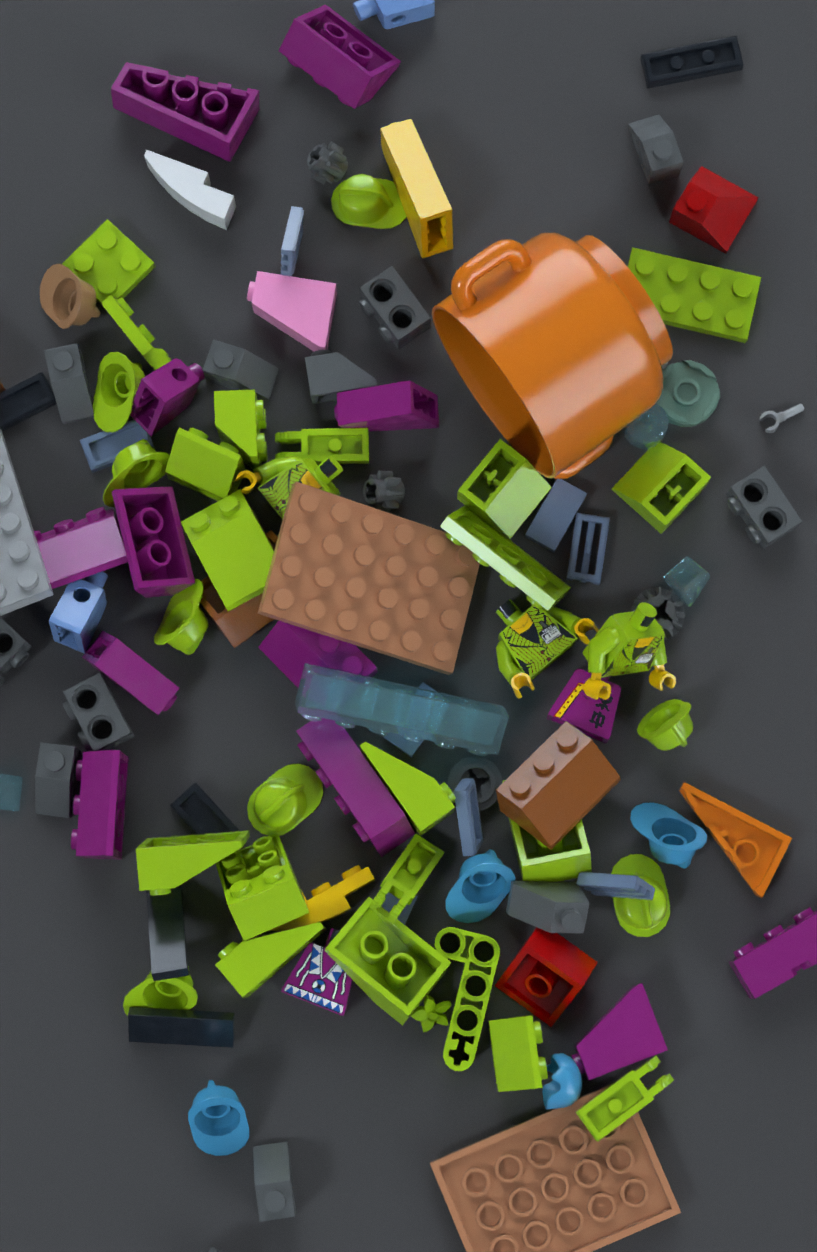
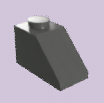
(656, 149)
(239, 369)
(334, 373)
(69, 383)
(55, 779)
(549, 905)
(274, 1181)

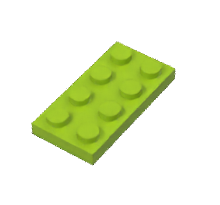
(697, 294)
(504, 556)

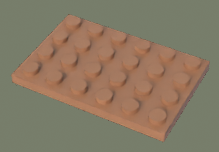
(370, 579)
(555, 1185)

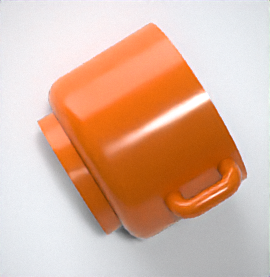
(555, 346)

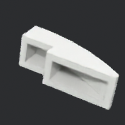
(192, 189)

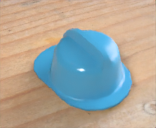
(669, 834)
(479, 889)
(218, 1120)

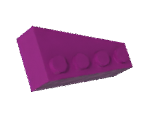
(187, 108)
(356, 783)
(778, 956)

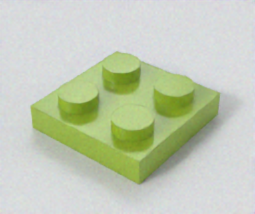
(109, 263)

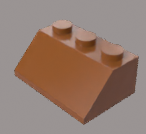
(241, 621)
(557, 785)

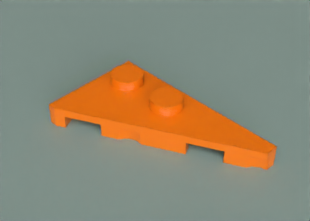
(747, 842)

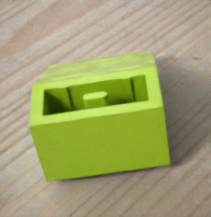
(261, 887)

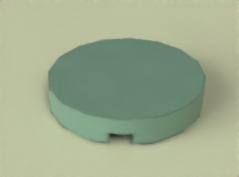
(688, 393)

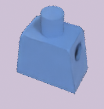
(395, 12)
(79, 612)

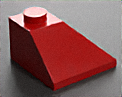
(712, 209)

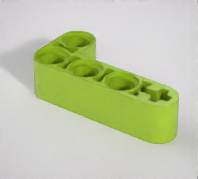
(464, 1000)

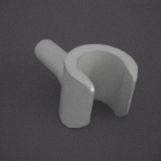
(781, 416)

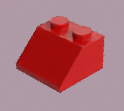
(546, 975)

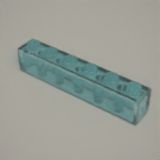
(400, 710)

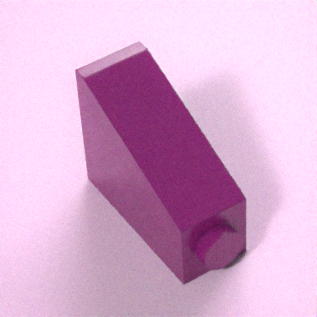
(388, 407)
(131, 673)
(620, 1036)

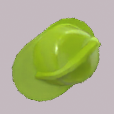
(368, 202)
(115, 391)
(135, 468)
(184, 620)
(667, 725)
(285, 799)
(641, 916)
(163, 994)

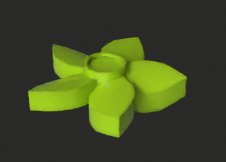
(431, 1013)

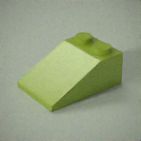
(231, 548)
(414, 791)
(175, 859)
(555, 865)
(258, 959)
(387, 961)

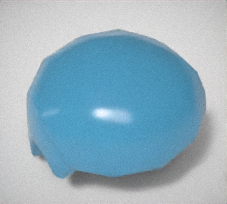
(566, 1082)

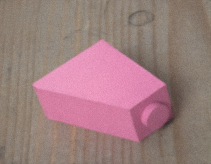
(295, 306)

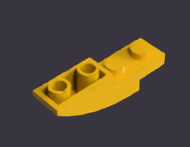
(331, 901)

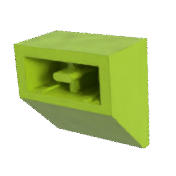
(239, 423)
(204, 465)
(661, 485)
(504, 489)
(516, 1053)

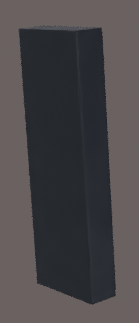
(691, 62)
(167, 935)
(181, 1027)

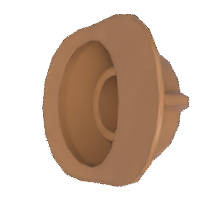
(67, 297)

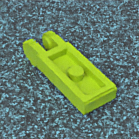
(139, 336)
(343, 444)
(408, 875)
(621, 1100)

